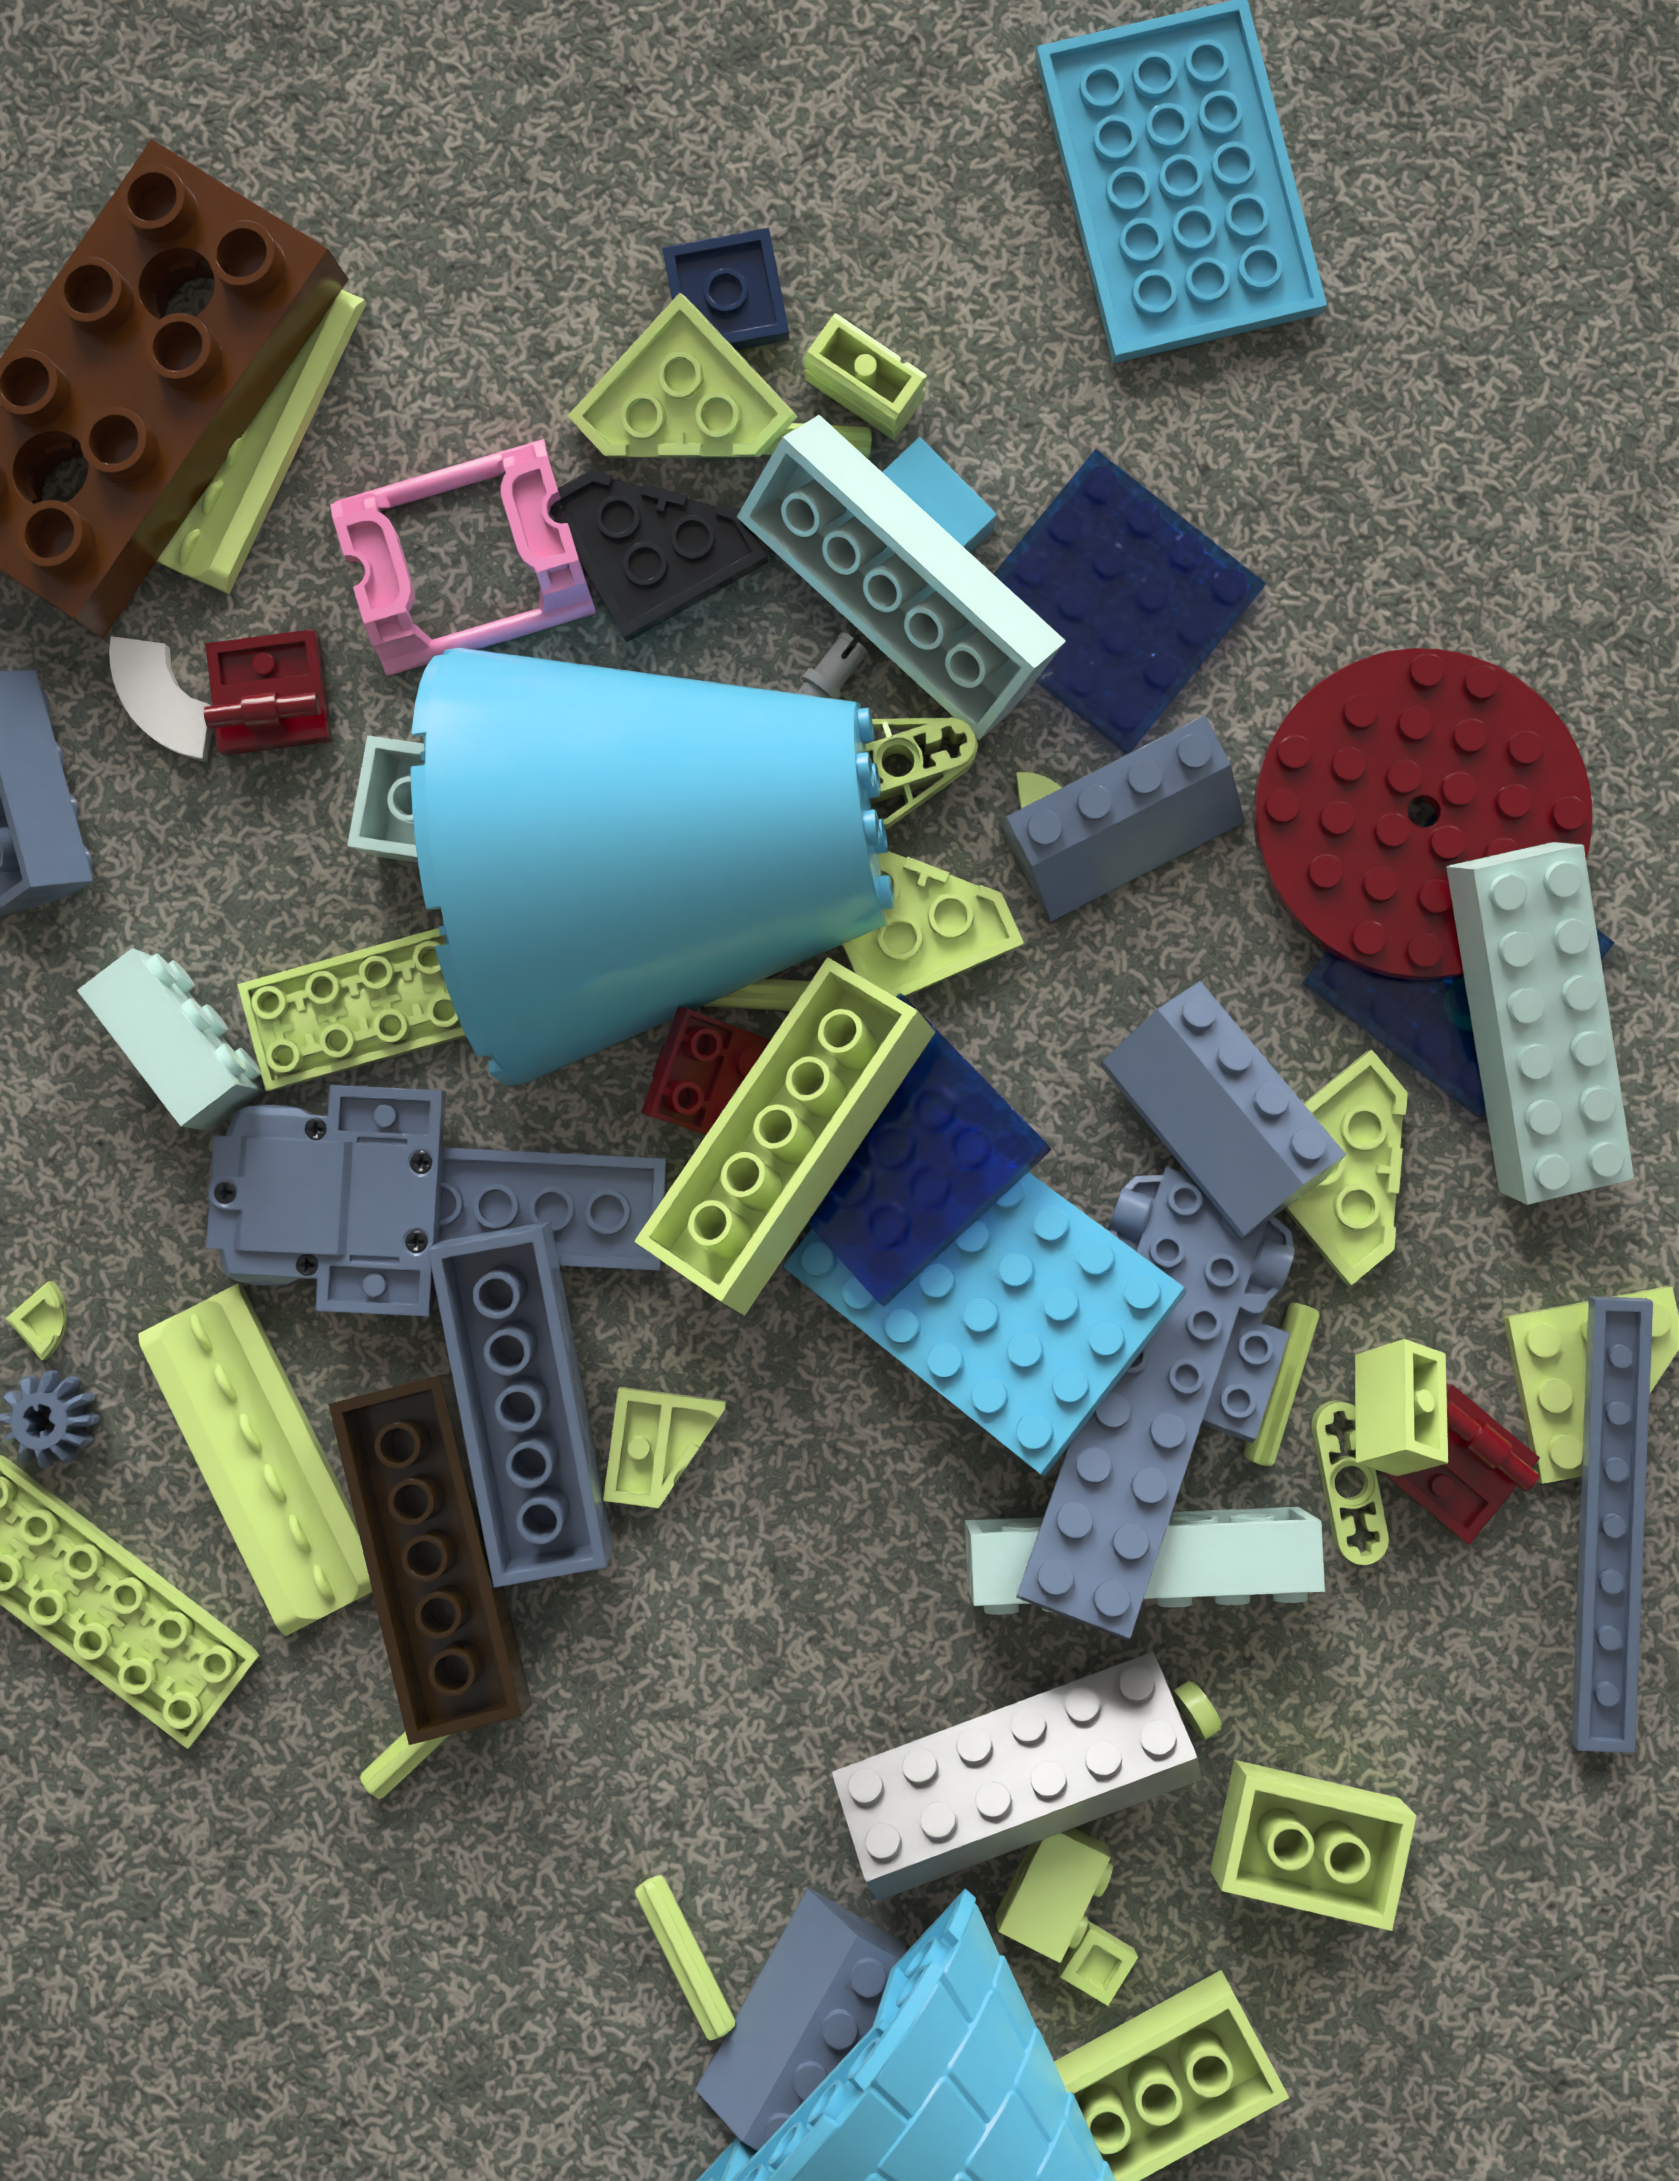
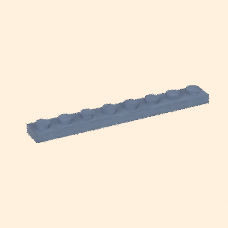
(1612, 1524)

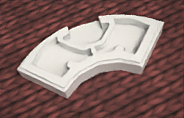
(154, 698)

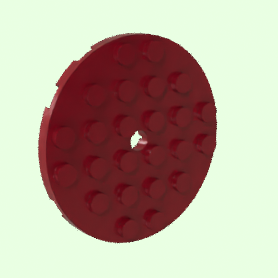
(1366, 747)

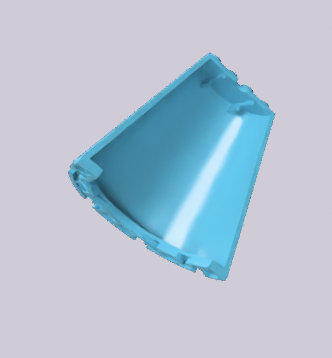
(630, 845)

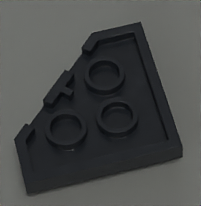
(653, 547)

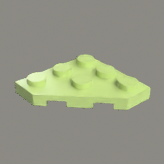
(682, 396)
(933, 931)
(1354, 1208)
(1550, 1375)

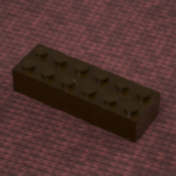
(428, 1559)

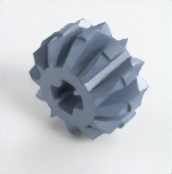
(66, 1414)

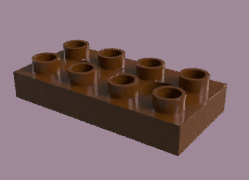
(142, 390)

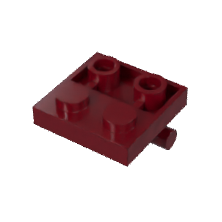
(267, 692)
(700, 1070)
(1480, 1470)

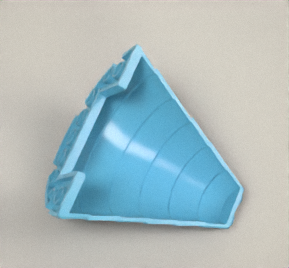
(938, 2086)

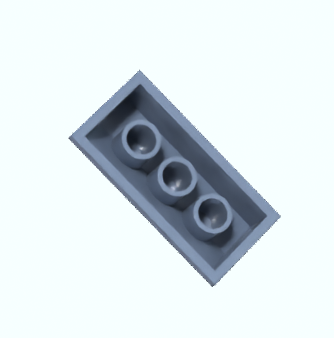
(38, 817)
(1125, 818)
(1222, 1110)
(799, 2017)

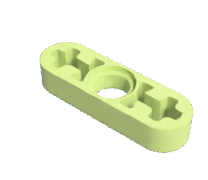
(1344, 1525)

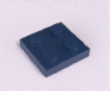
(732, 285)

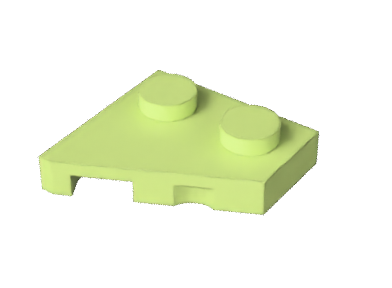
(655, 1442)

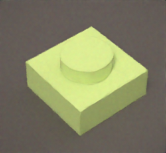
(1098, 1964)

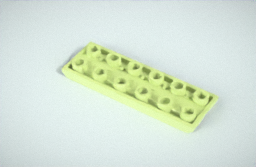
(234, 505)
(349, 1011)
(259, 1458)
(113, 1611)

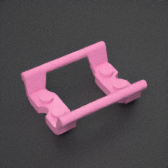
(387, 587)

